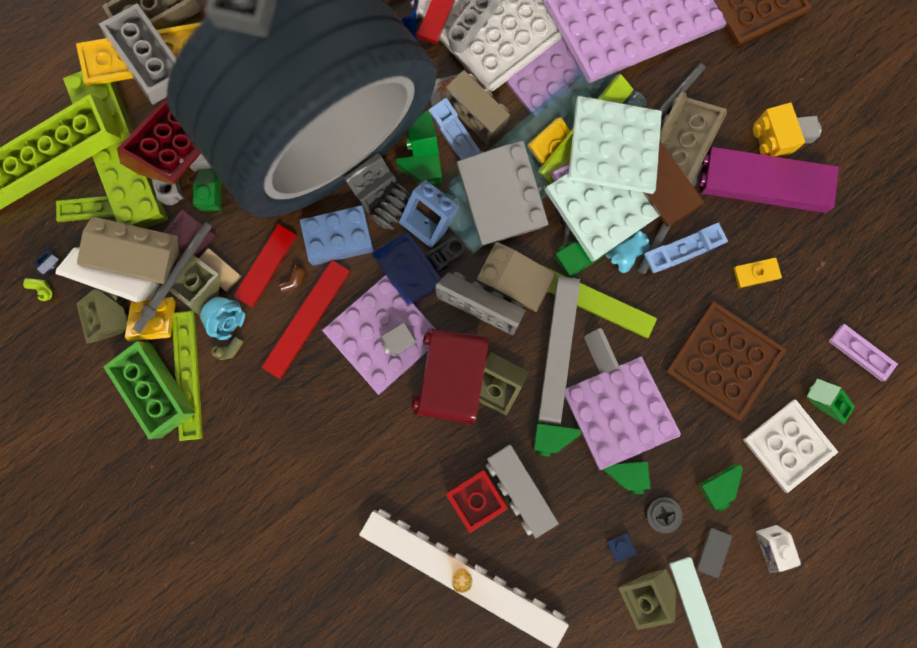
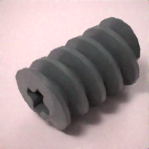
(391, 208)

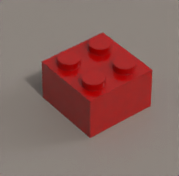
(476, 501)

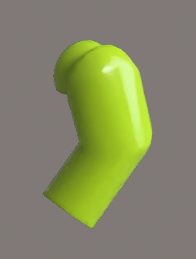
(42, 287)

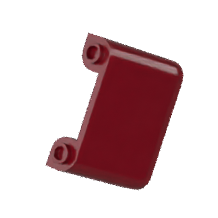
(452, 376)

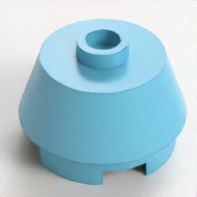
(221, 317)

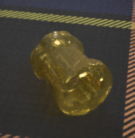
(467, 585)

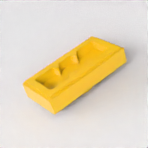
(757, 272)

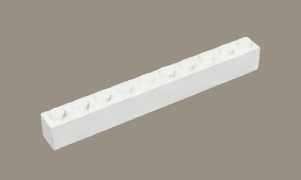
(485, 590)

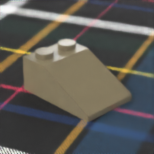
(515, 277)

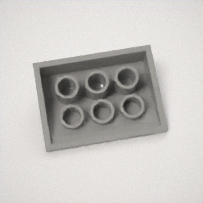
(502, 193)
(479, 302)

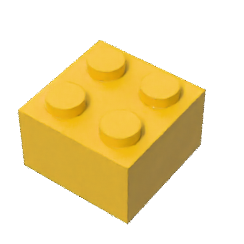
(778, 131)

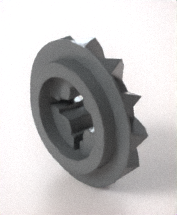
(673, 520)

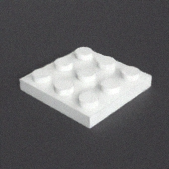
(790, 446)

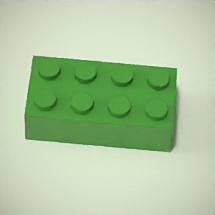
(149, 390)

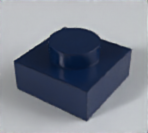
(46, 261)
(621, 547)

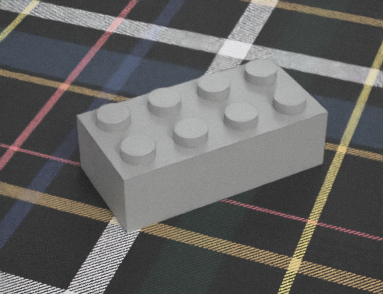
(140, 50)
(522, 491)

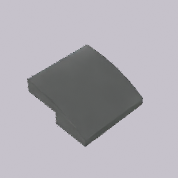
(371, 182)

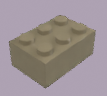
(476, 107)

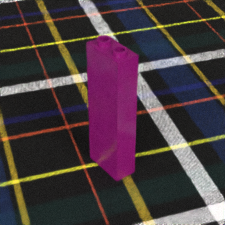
(769, 180)

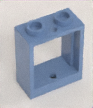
(419, 223)

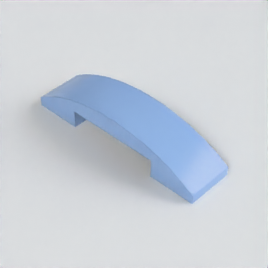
(453, 130)
(685, 248)

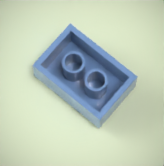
(336, 235)

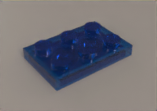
(407, 268)

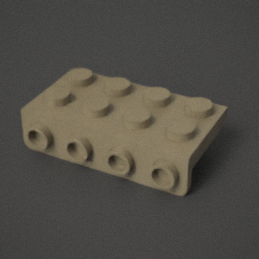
(690, 132)

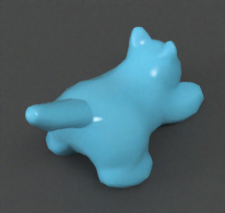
(627, 251)

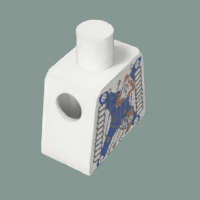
(778, 550)

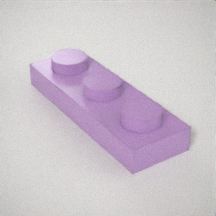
(863, 352)

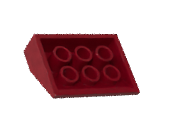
(158, 147)

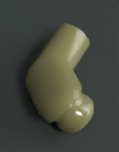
(227, 352)

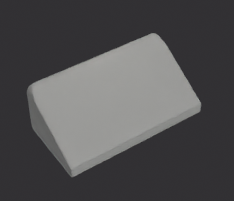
(601, 351)

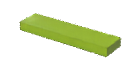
(83, 209)

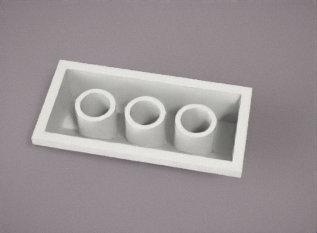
(121, 285)

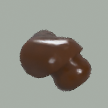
(296, 279)

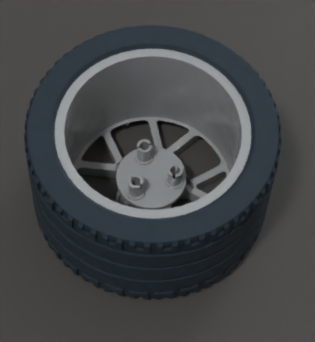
(303, 104)

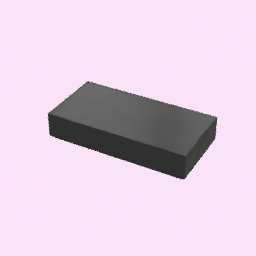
(713, 552)

